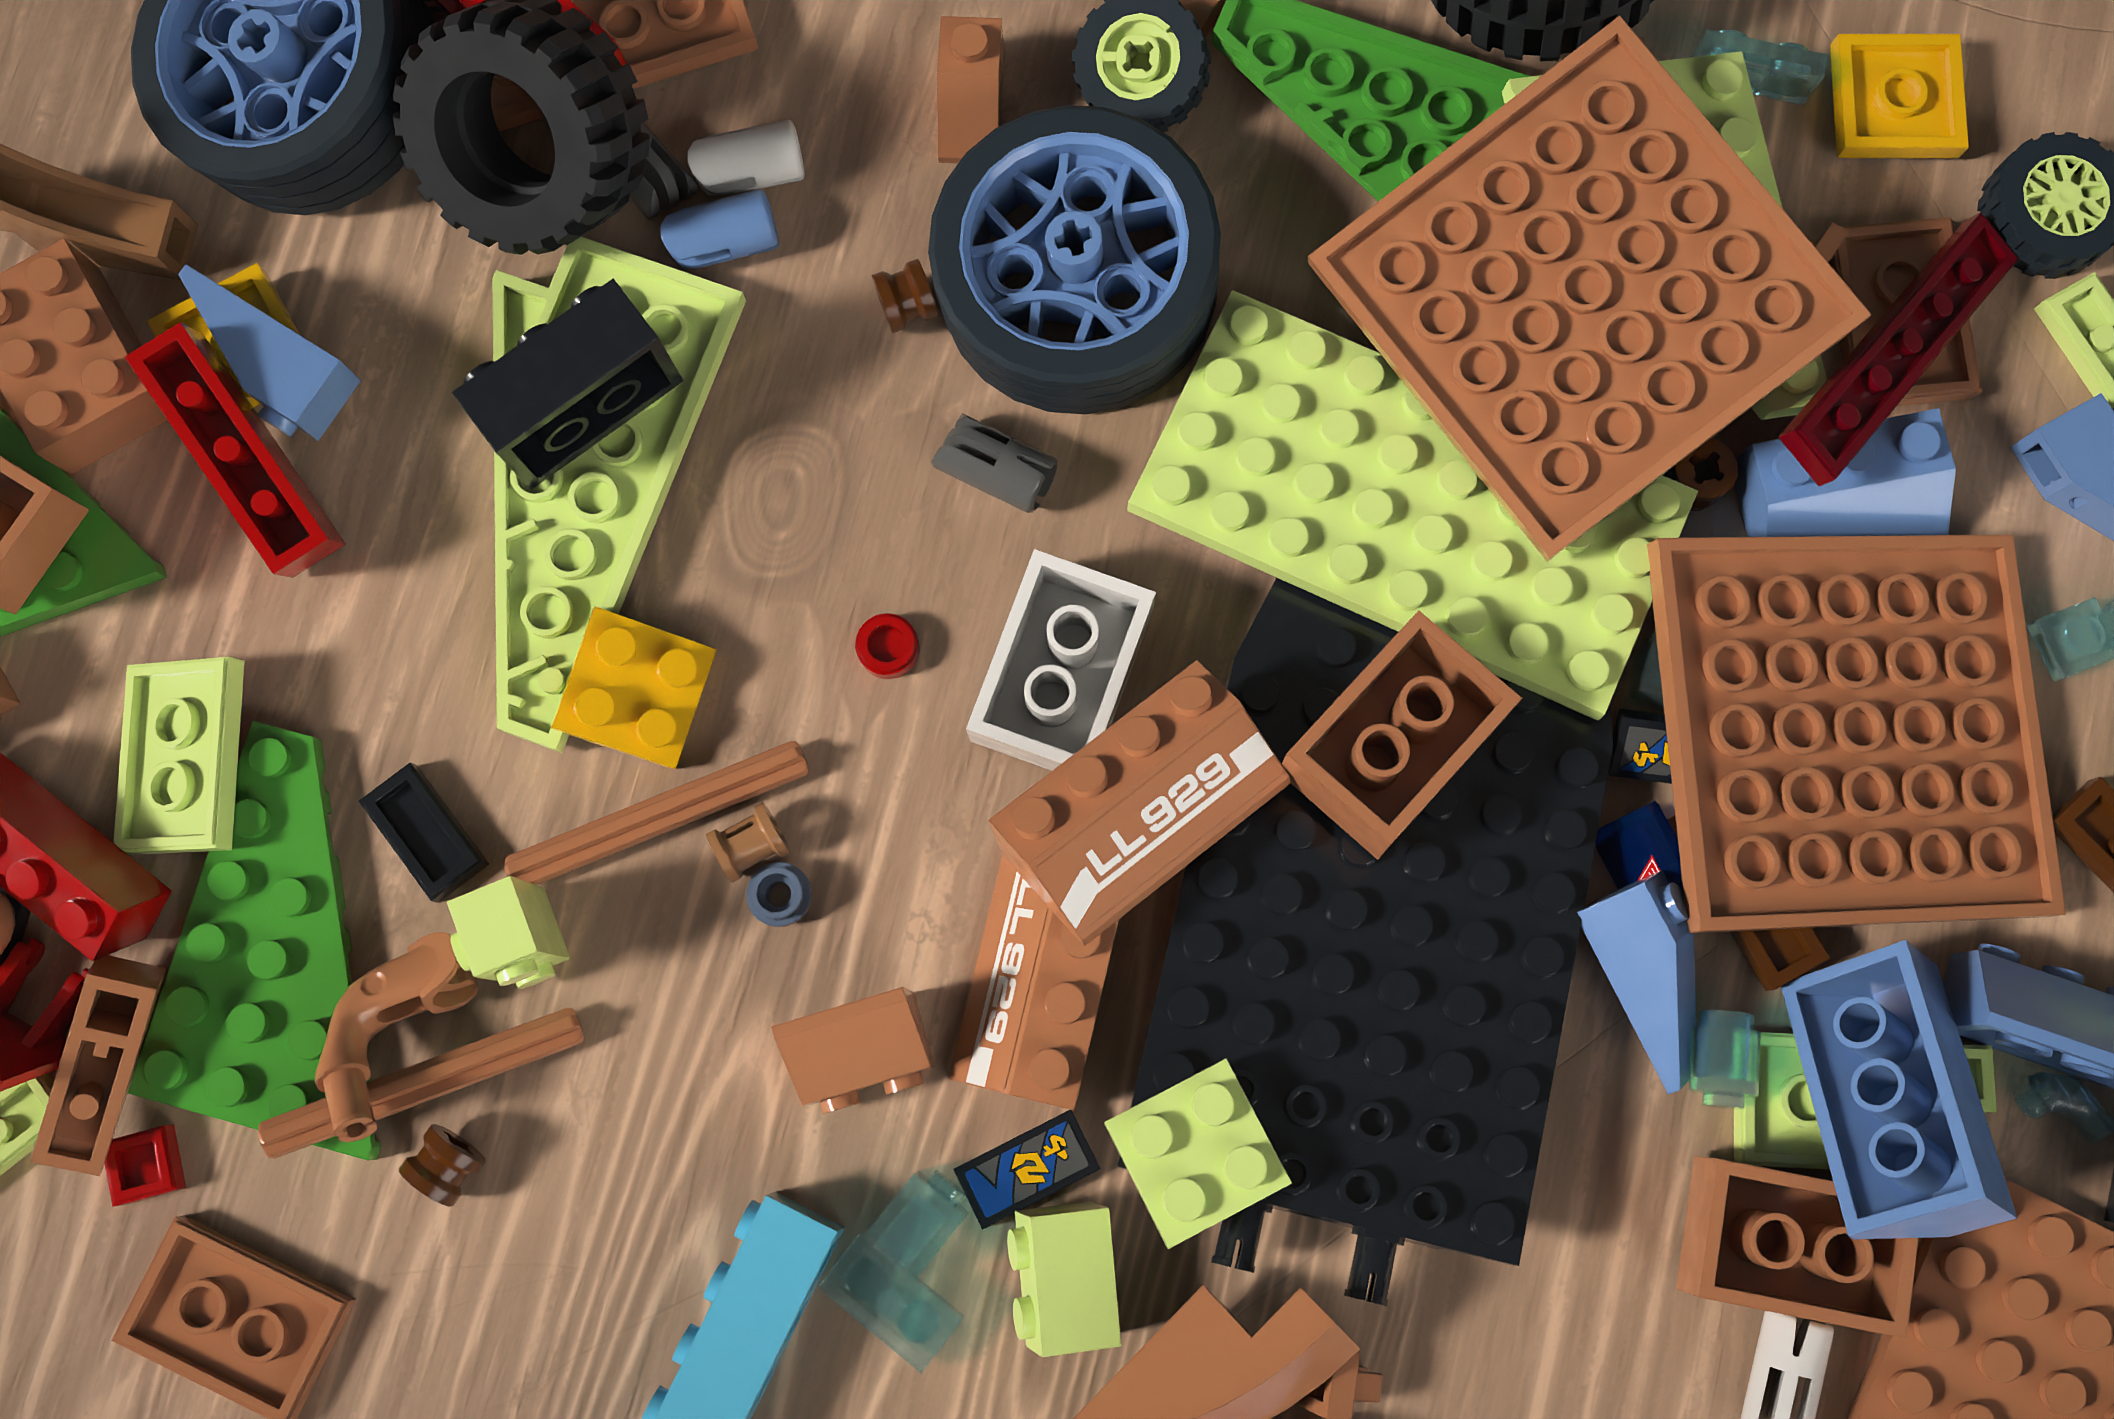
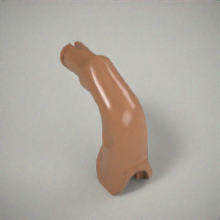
(398, 989)

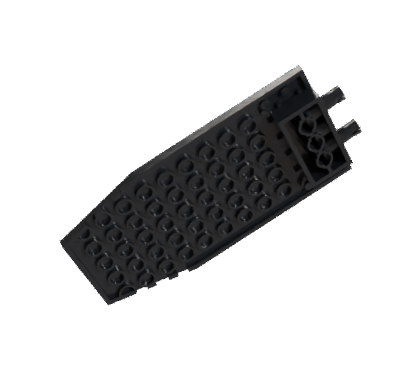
(1394, 1005)

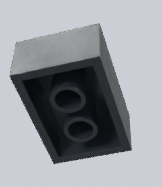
(568, 383)

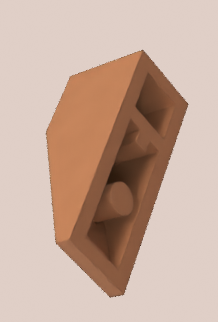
(98, 1064)

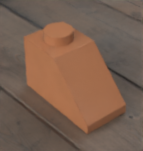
(968, 83)

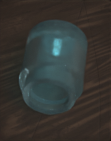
(1725, 1058)

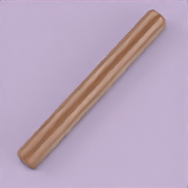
(658, 814)
(430, 1079)

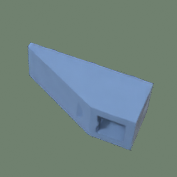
(2074, 463)

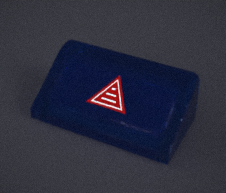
(1640, 847)

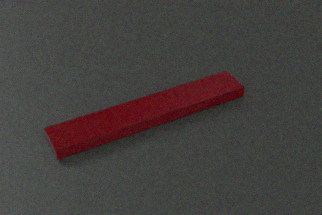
(1897, 350)

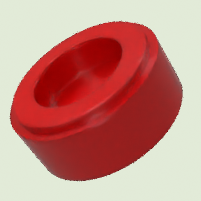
(887, 646)

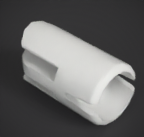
(747, 159)
(1803, 1358)

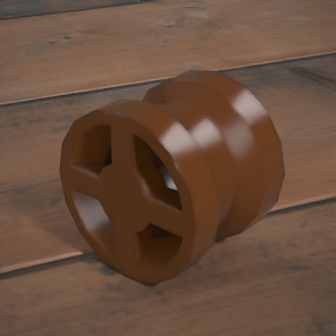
(905, 295)
(1722, 471)
(442, 1165)

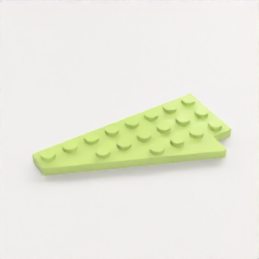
(589, 523)

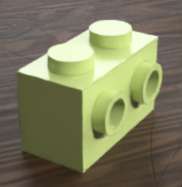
(507, 933)
(1065, 1279)

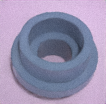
(761, 885)

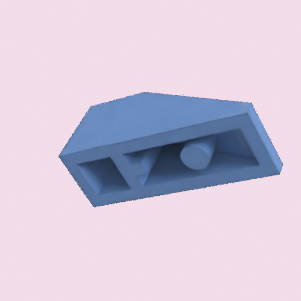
(273, 364)
(1651, 966)

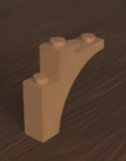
(99, 219)

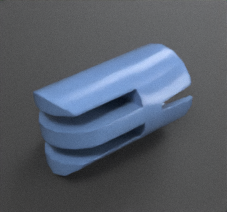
(720, 230)

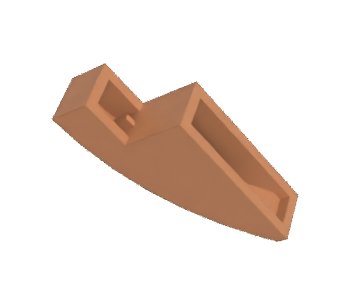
(1215, 1369)

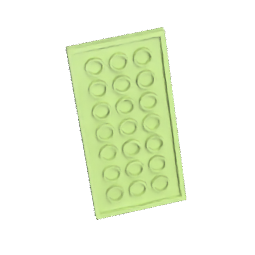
(1345, 486)

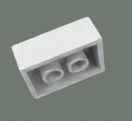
(1060, 662)

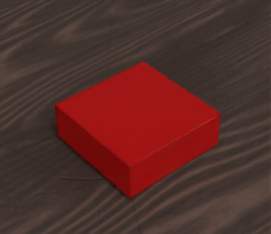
(144, 1165)

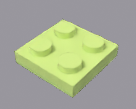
(1197, 1153)

